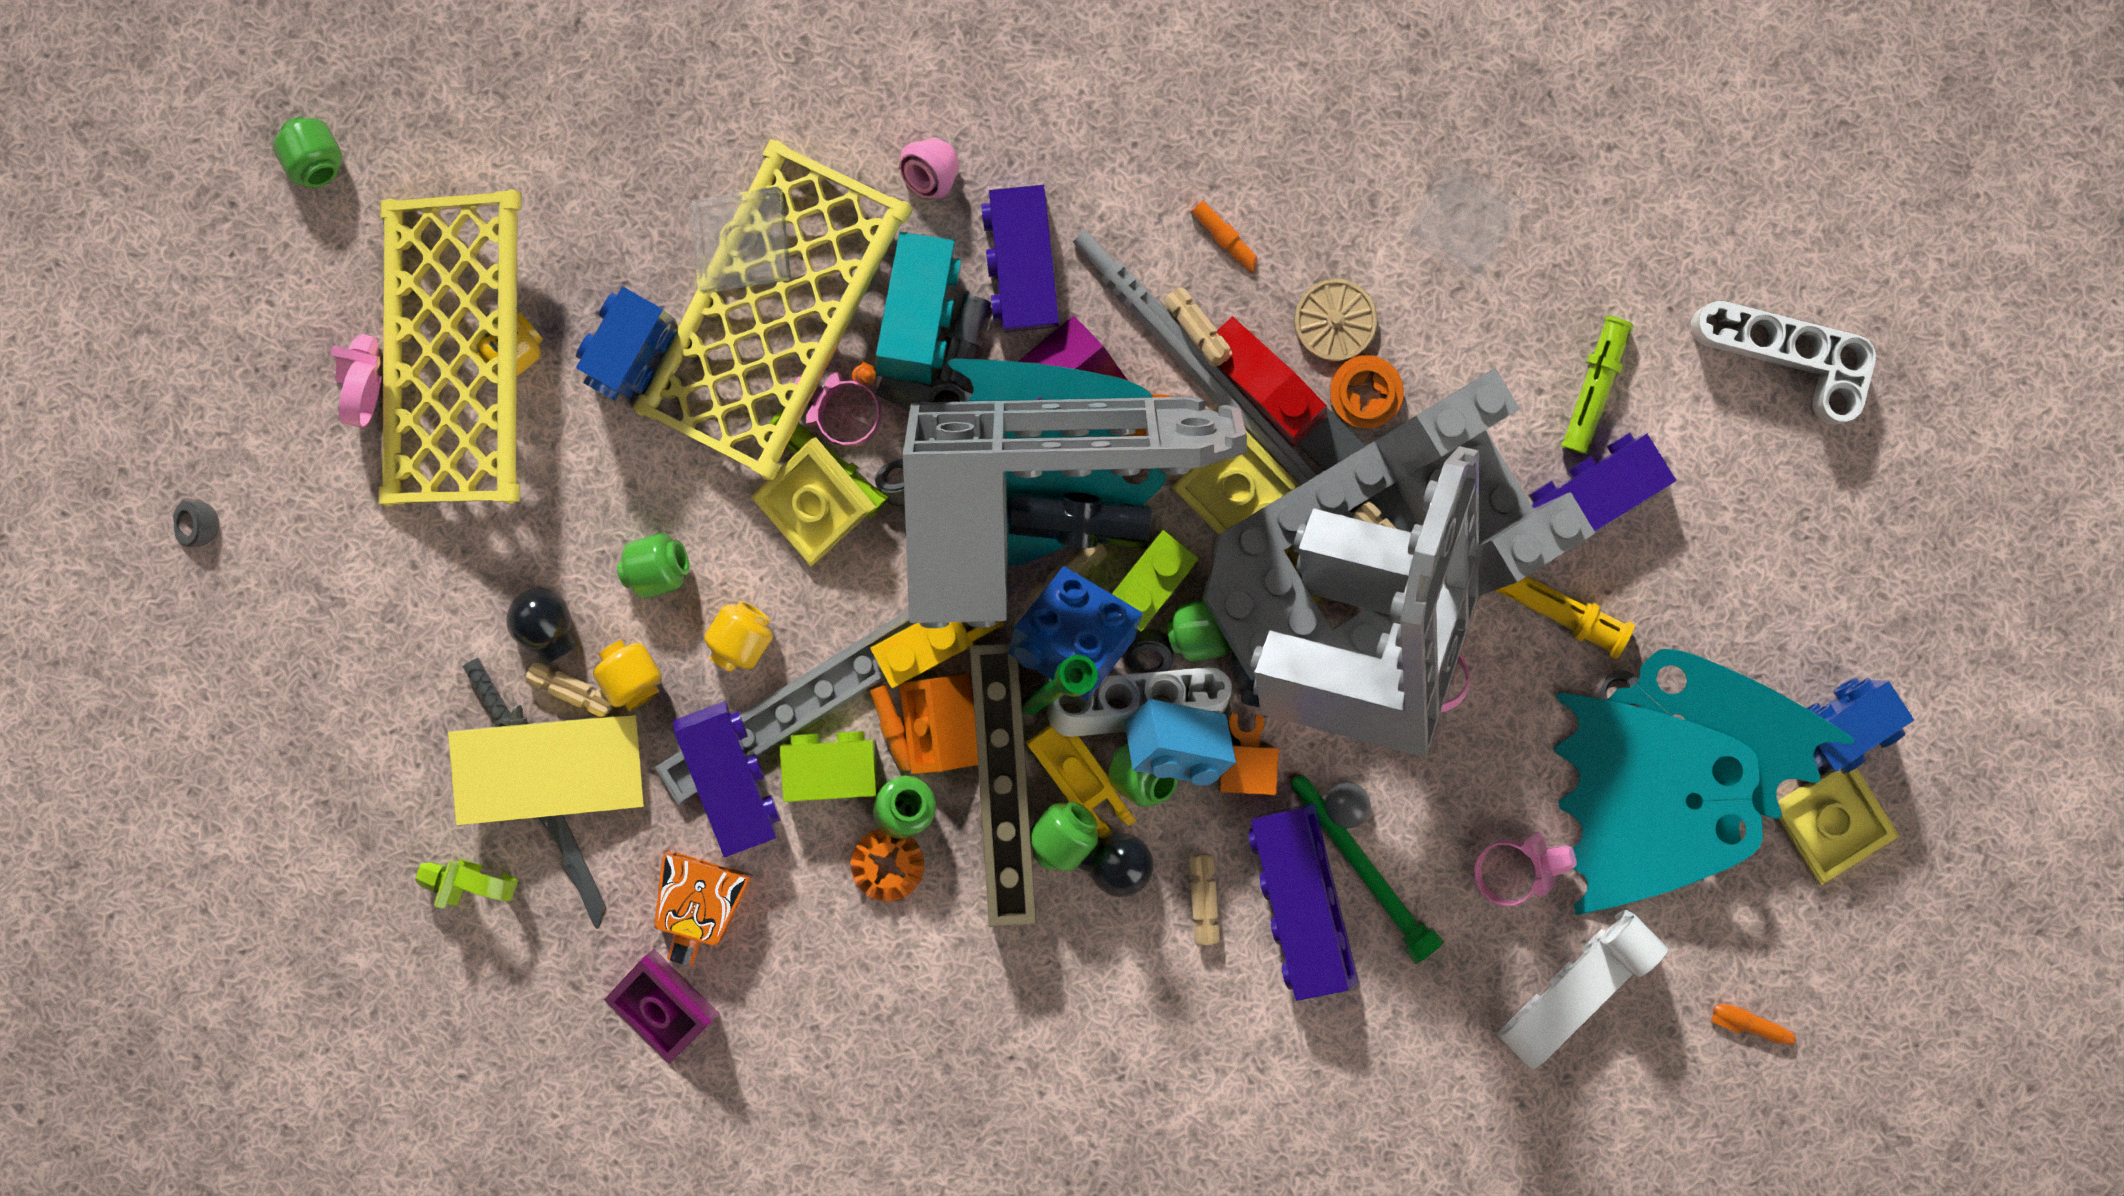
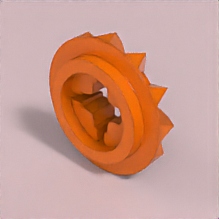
(1385, 381)
(892, 887)

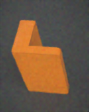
(939, 723)

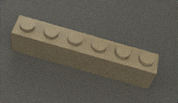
(1003, 786)

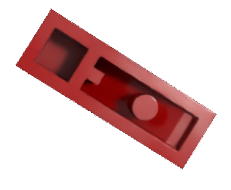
(1270, 384)

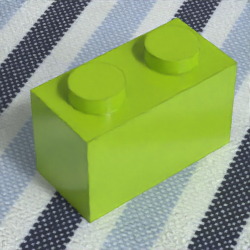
(1155, 576)
(829, 768)

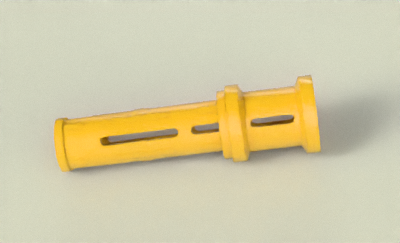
(1584, 621)

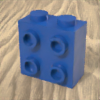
(625, 344)
(1074, 620)
(1868, 713)

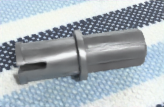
(965, 336)

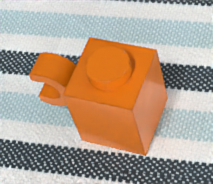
(1255, 764)

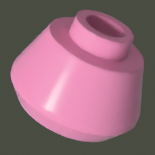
(929, 167)

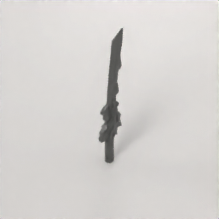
(573, 863)

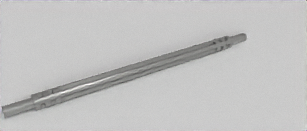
(1184, 351)

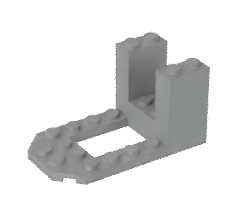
(958, 480)
(1416, 577)
(1259, 590)

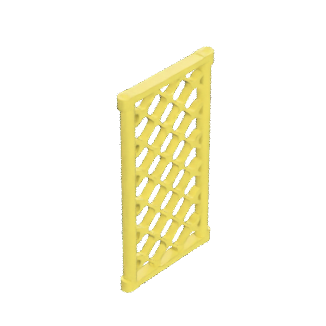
(498, 370)
(767, 465)

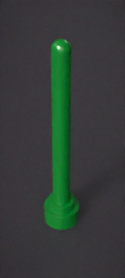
(1072, 677)
(1418, 938)

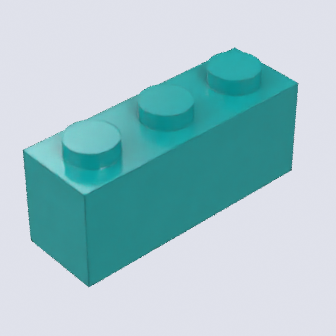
(917, 308)

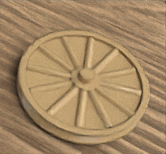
(1335, 320)

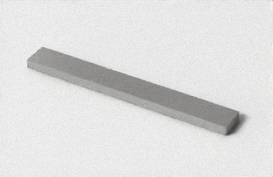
(798, 703)

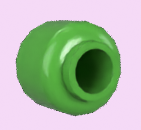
(307, 152)
(653, 565)
(1196, 633)
(1137, 786)
(914, 795)
(1063, 836)

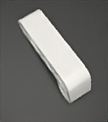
(1782, 351)
(1134, 691)
(1582, 988)

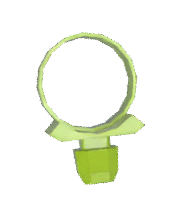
(460, 876)

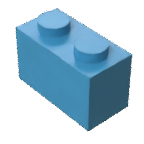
(1179, 742)

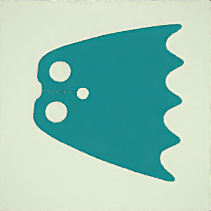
(1028, 381)
(1738, 706)
(1633, 801)

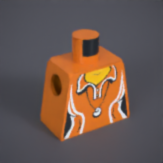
(696, 903)

